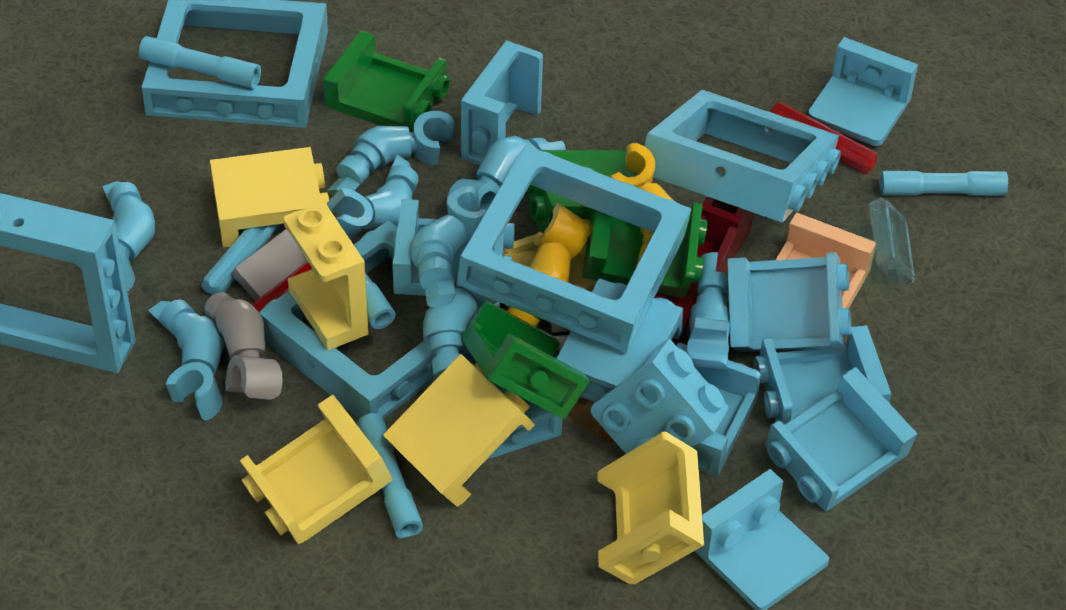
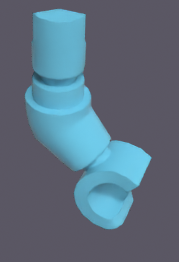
(382, 144)
(498, 163)
(375, 209)
(133, 223)
(439, 241)
(710, 318)
(446, 325)
(201, 355)

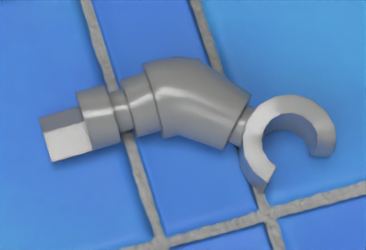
(245, 341)

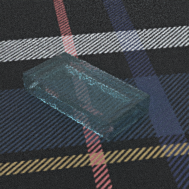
(892, 242)

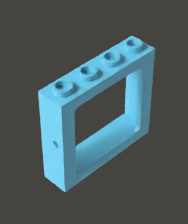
(232, 102)
(746, 182)
(95, 248)
(556, 300)
(332, 369)

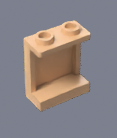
(814, 239)

